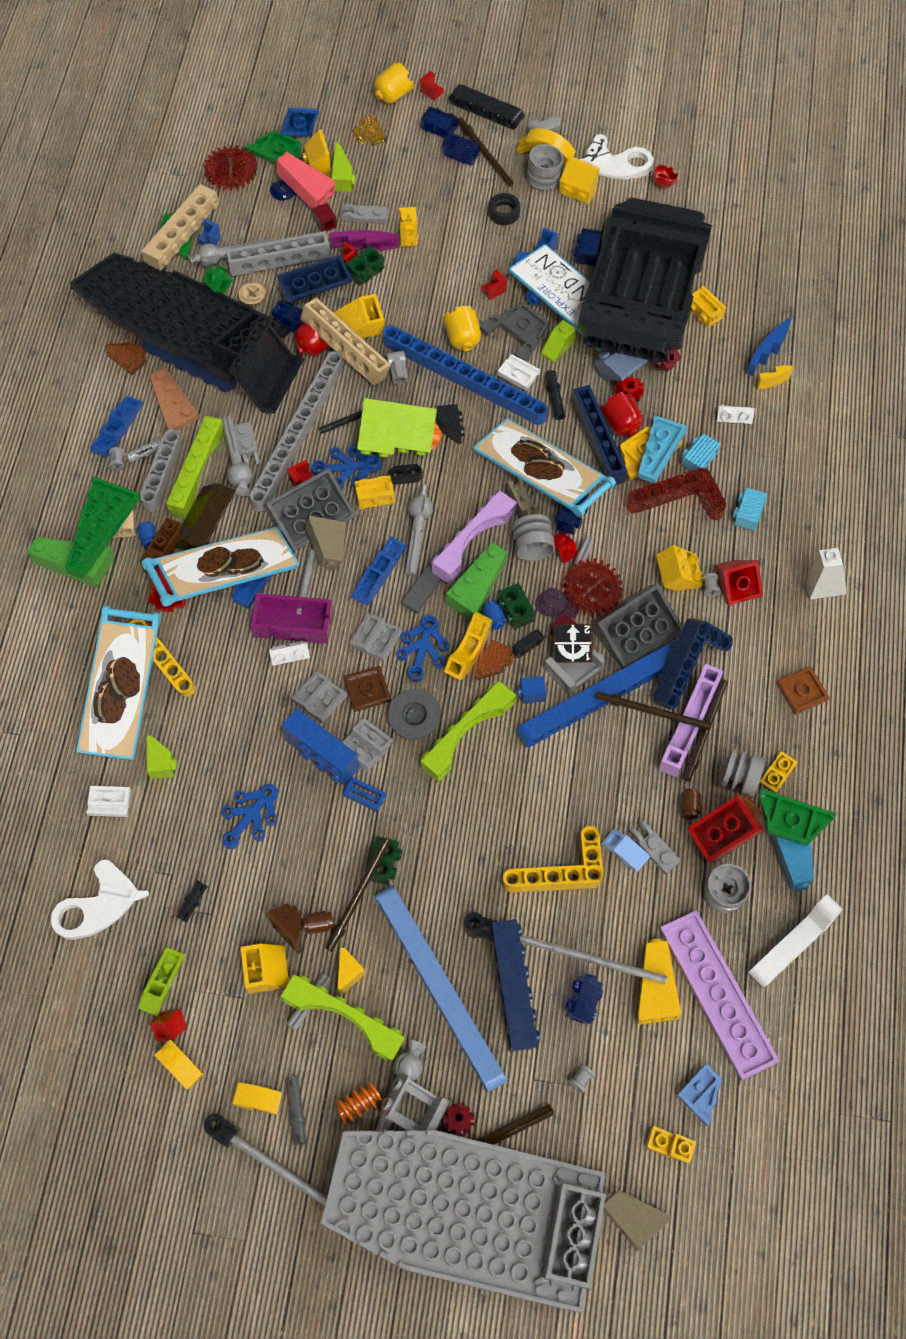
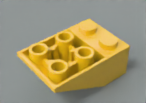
(363, 316)

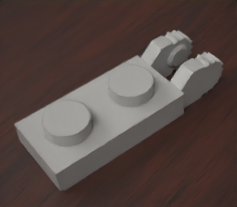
(364, 214)
(246, 442)
(657, 849)

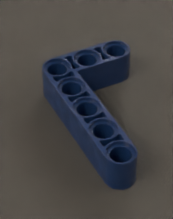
(684, 658)

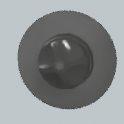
(414, 714)

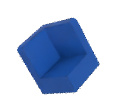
(210, 234)
(549, 238)

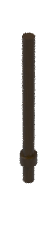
(469, 131)
(616, 700)
(693, 761)
(338, 930)

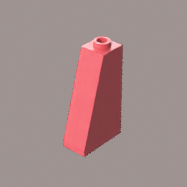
(305, 181)

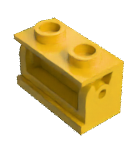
(408, 226)
(707, 307)
(374, 492)

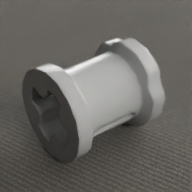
(116, 458)
(710, 584)
(581, 1078)

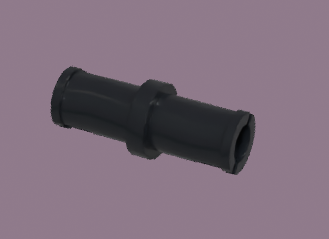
(192, 901)

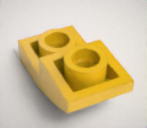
(780, 375)
(778, 772)
(257, 1098)
(670, 1144)

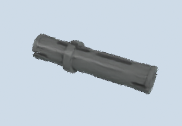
(296, 1111)

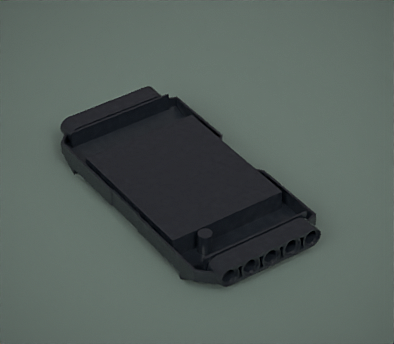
(644, 279)

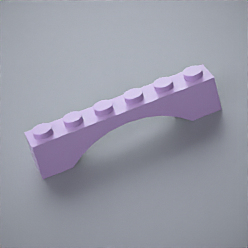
(496, 512)
(696, 708)

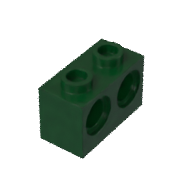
(365, 265)
(519, 605)
(387, 861)

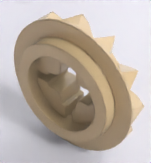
(253, 288)

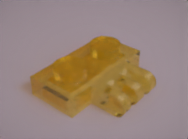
(369, 131)

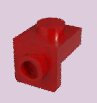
(565, 547)

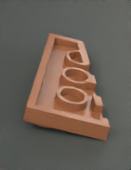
(173, 402)

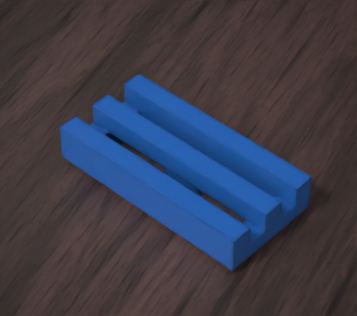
(376, 807)

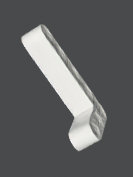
(796, 941)

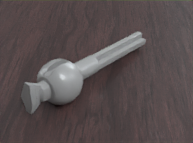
(210, 255)
(239, 473)
(420, 509)
(409, 1065)

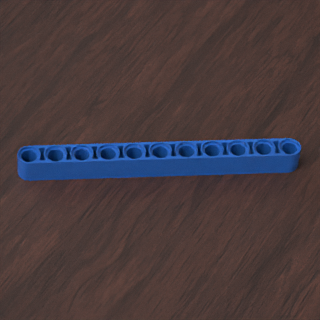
(465, 375)
(586, 702)

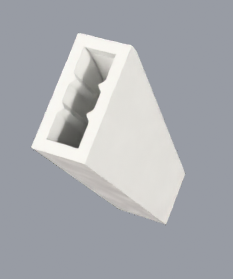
(826, 575)

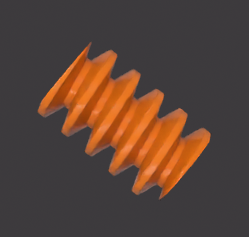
(358, 1102)

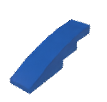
(771, 344)
(117, 426)
(379, 571)

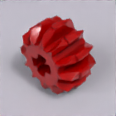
(632, 385)

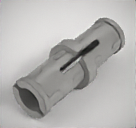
(132, 455)

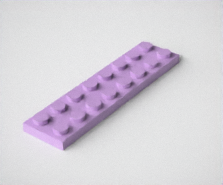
(719, 995)

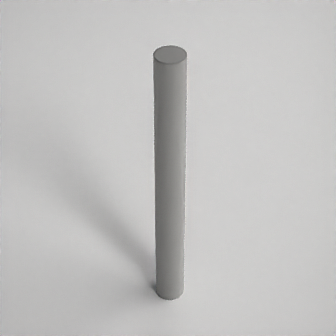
(306, 577)

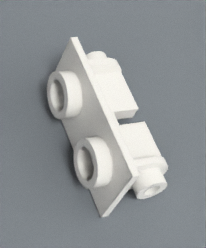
(735, 414)
(284, 654)

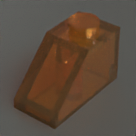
(127, 356)
(494, 660)

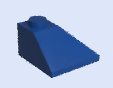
(299, 122)

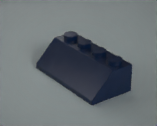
(313, 279)

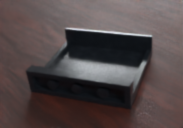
(265, 366)

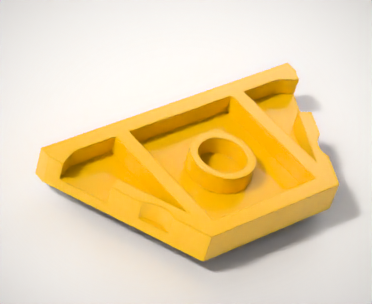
(633, 451)

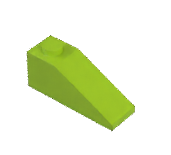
(342, 171)
(161, 981)

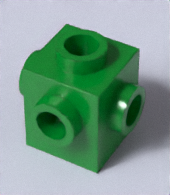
(217, 279)

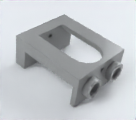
(433, 1115)

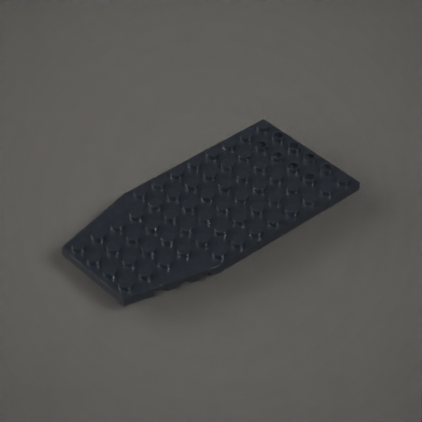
(171, 311)

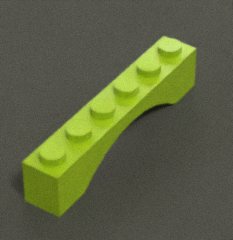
(185, 488)
(493, 704)
(305, 996)

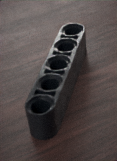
(486, 106)

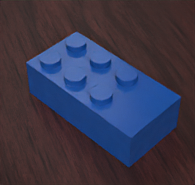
(320, 747)

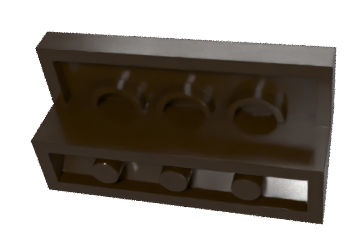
(204, 516)

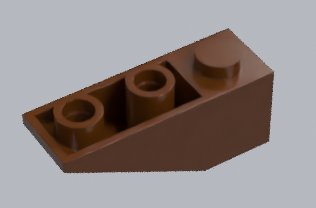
(164, 541)

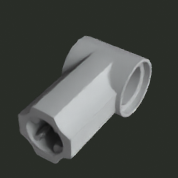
(552, 123)
(397, 367)

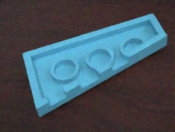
(662, 443)

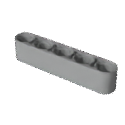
(164, 463)

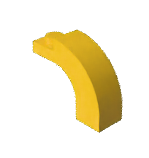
(543, 136)
(470, 648)

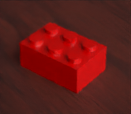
(725, 829)

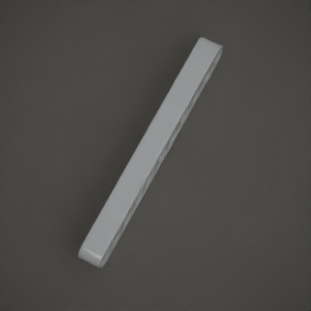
(317, 393)

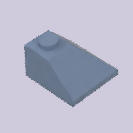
(617, 366)

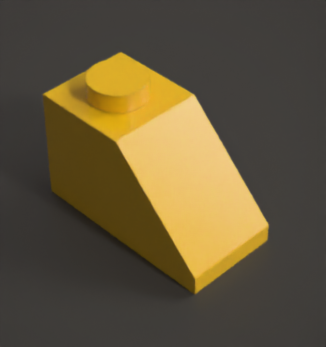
(178, 1064)

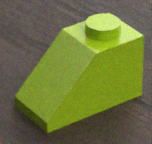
(559, 341)
(159, 760)

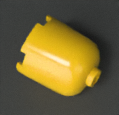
(393, 83)
(462, 328)

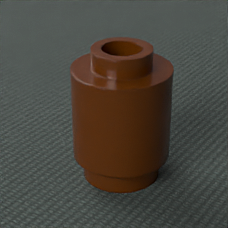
(690, 804)
(318, 922)

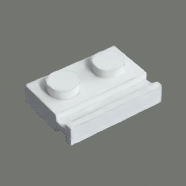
(518, 372)
(108, 801)

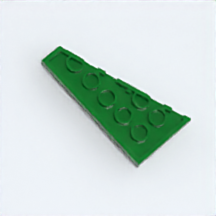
(100, 520)

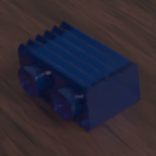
(439, 122)
(588, 246)

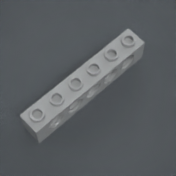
(278, 253)

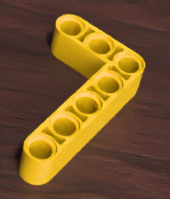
(169, 664)
(561, 872)

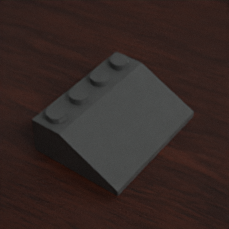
(315, 497)
(638, 626)

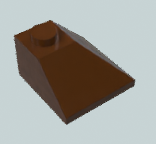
(288, 924)

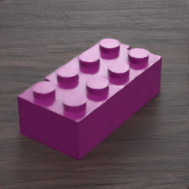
(278, 617)

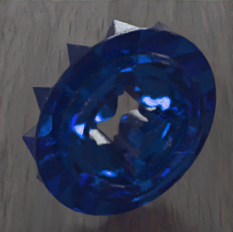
(280, 194)

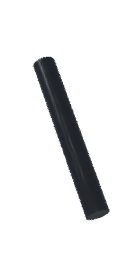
(345, 420)

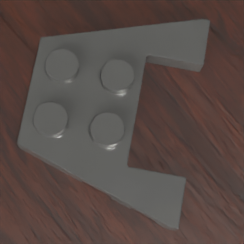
(521, 323)

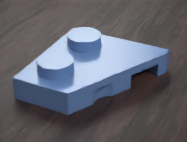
(701, 1093)

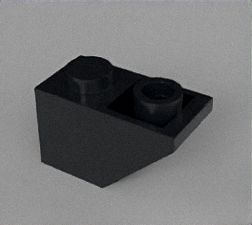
(449, 422)

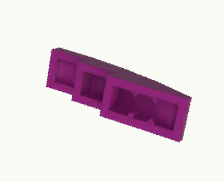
(364, 238)

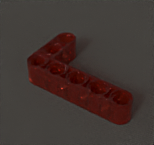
(679, 491)

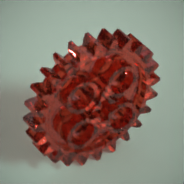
(218, 167)
(604, 599)

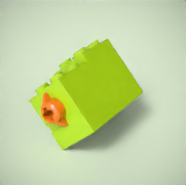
(397, 426)

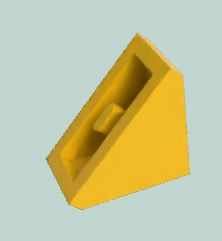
(349, 971)

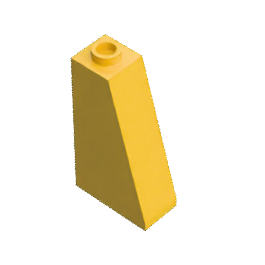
(657, 1000)

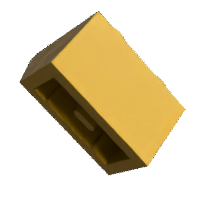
(679, 569)
(264, 967)

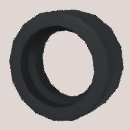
(504, 218)

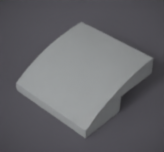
(376, 637)
(319, 696)
(368, 743)

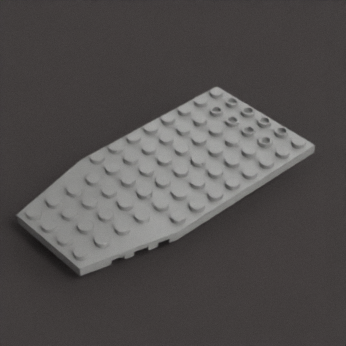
(469, 1212)

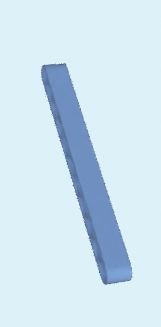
(440, 989)

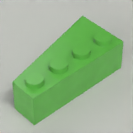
(54, 556)
(477, 582)

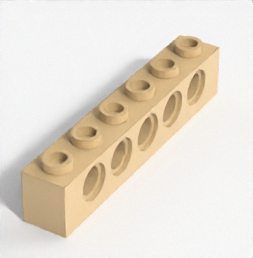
(180, 227)
(346, 341)

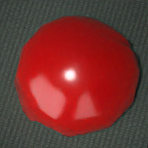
(664, 176)

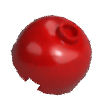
(309, 341)

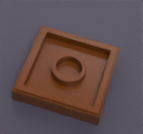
(802, 690)

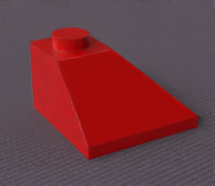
(739, 580)

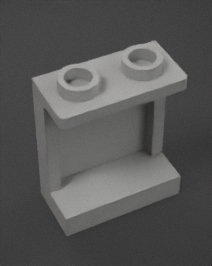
(574, 675)

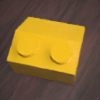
(317, 154)
(579, 180)

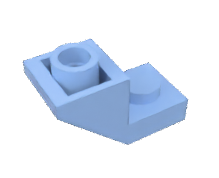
(626, 849)

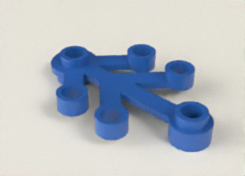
(349, 466)
(423, 645)
(251, 813)

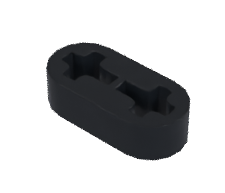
(405, 474)
(527, 643)

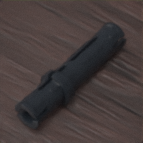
(553, 388)

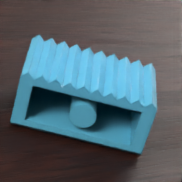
(701, 452)
(750, 509)

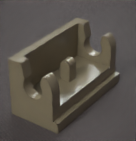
(519, 494)

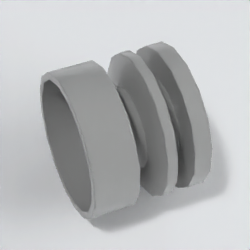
(544, 167)
(533, 537)
(743, 772)
(727, 877)

